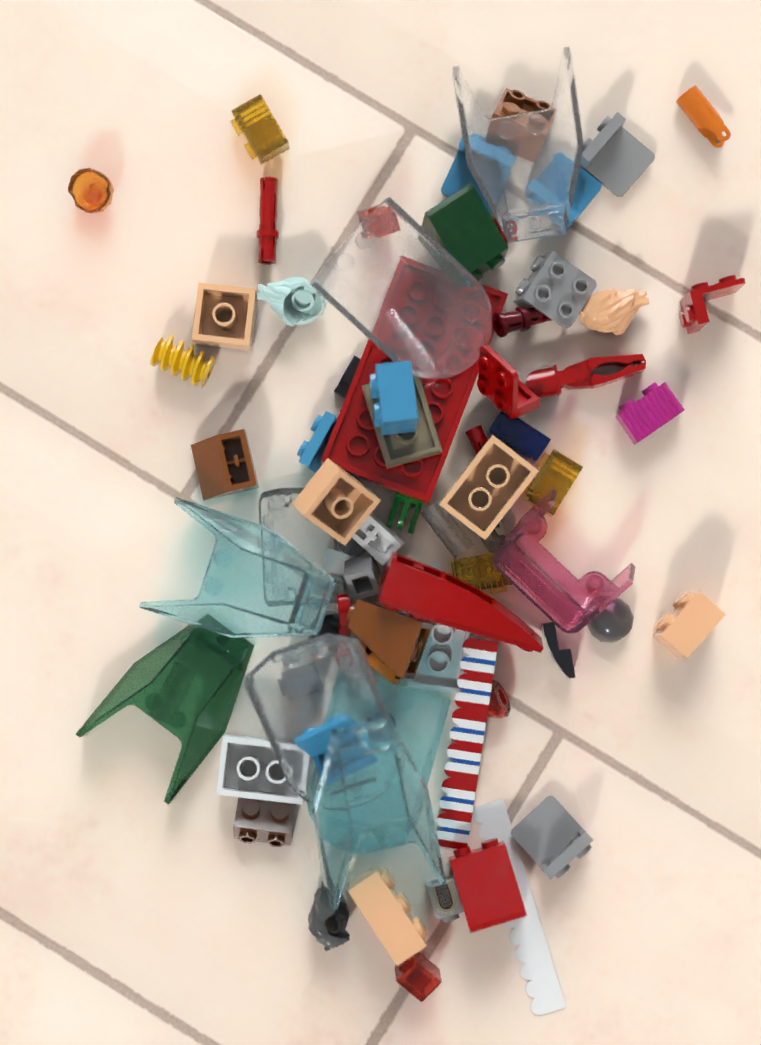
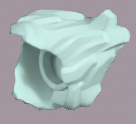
(293, 300)

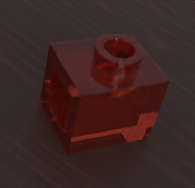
(418, 976)

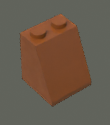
(390, 636)

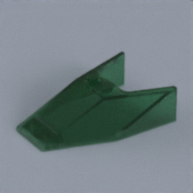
(187, 689)

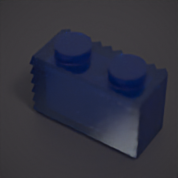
(519, 437)

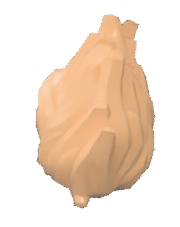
(612, 310)

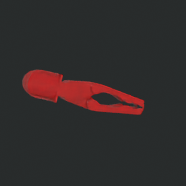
(579, 376)

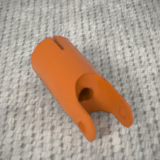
(703, 116)

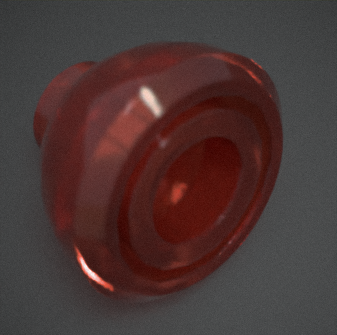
(499, 703)

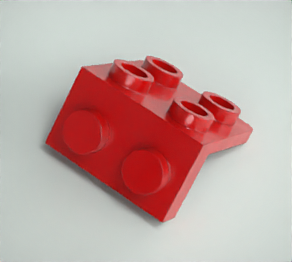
(693, 308)
(502, 385)

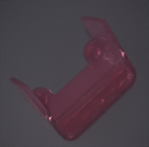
(547, 582)

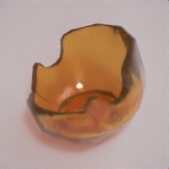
(91, 190)

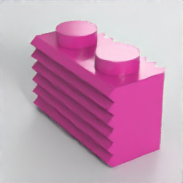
(649, 412)

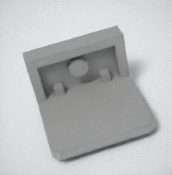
(615, 156)
(555, 289)
(552, 837)

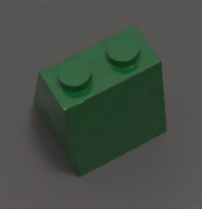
(467, 231)

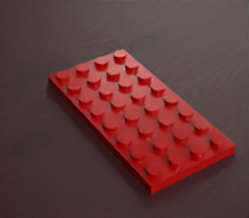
(354, 440)

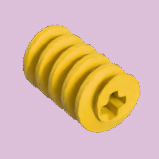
(182, 361)

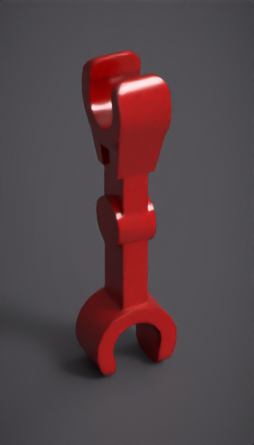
(343, 606)

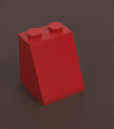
(487, 885)

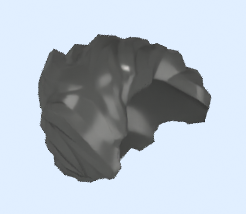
(328, 924)

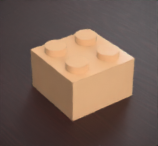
(224, 316)
(336, 502)
(687, 624)

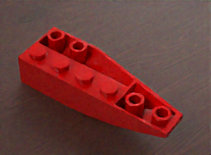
(451, 602)

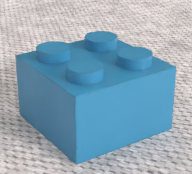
(395, 398)

